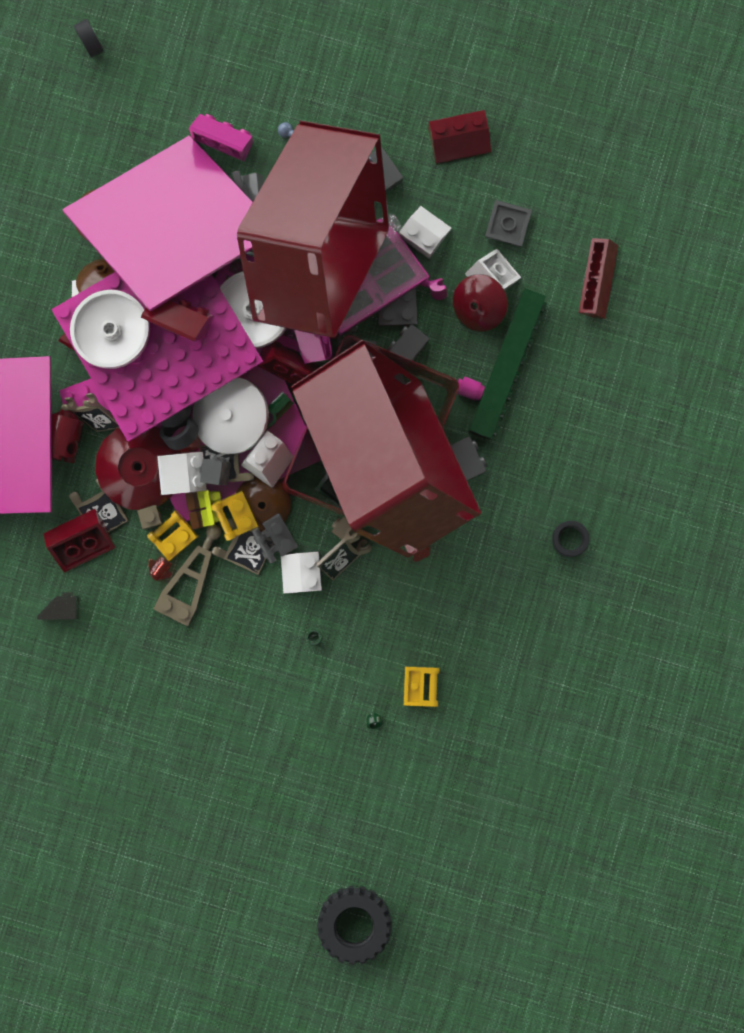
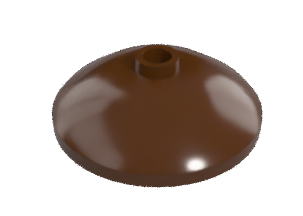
(93, 273)
(275, 498)

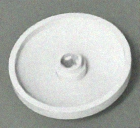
(237, 297)
(109, 329)
(232, 417)

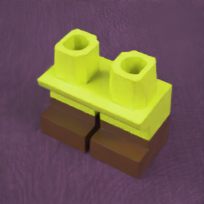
(198, 500)

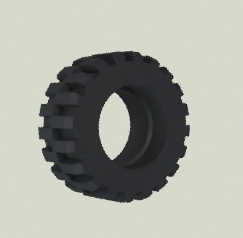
(351, 951)

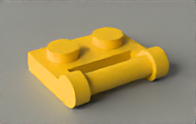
(240, 512)
(177, 540)
(415, 686)

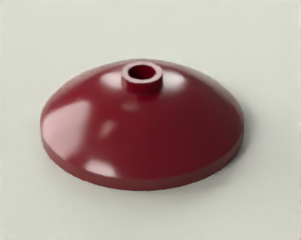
(489, 298)

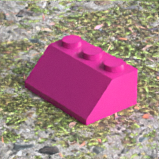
(221, 136)

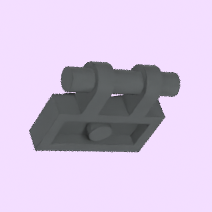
(280, 536)

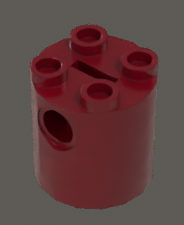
(65, 435)

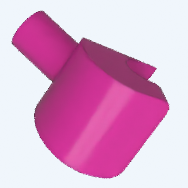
(437, 289)

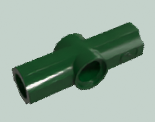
(279, 407)

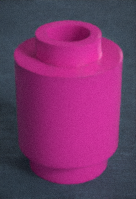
(470, 388)

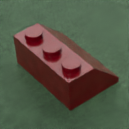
(460, 136)
(181, 318)
(285, 363)
(78, 540)

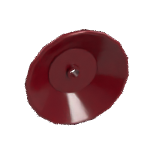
(117, 469)

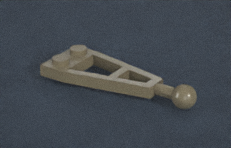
(175, 608)

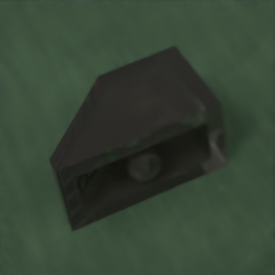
(61, 608)

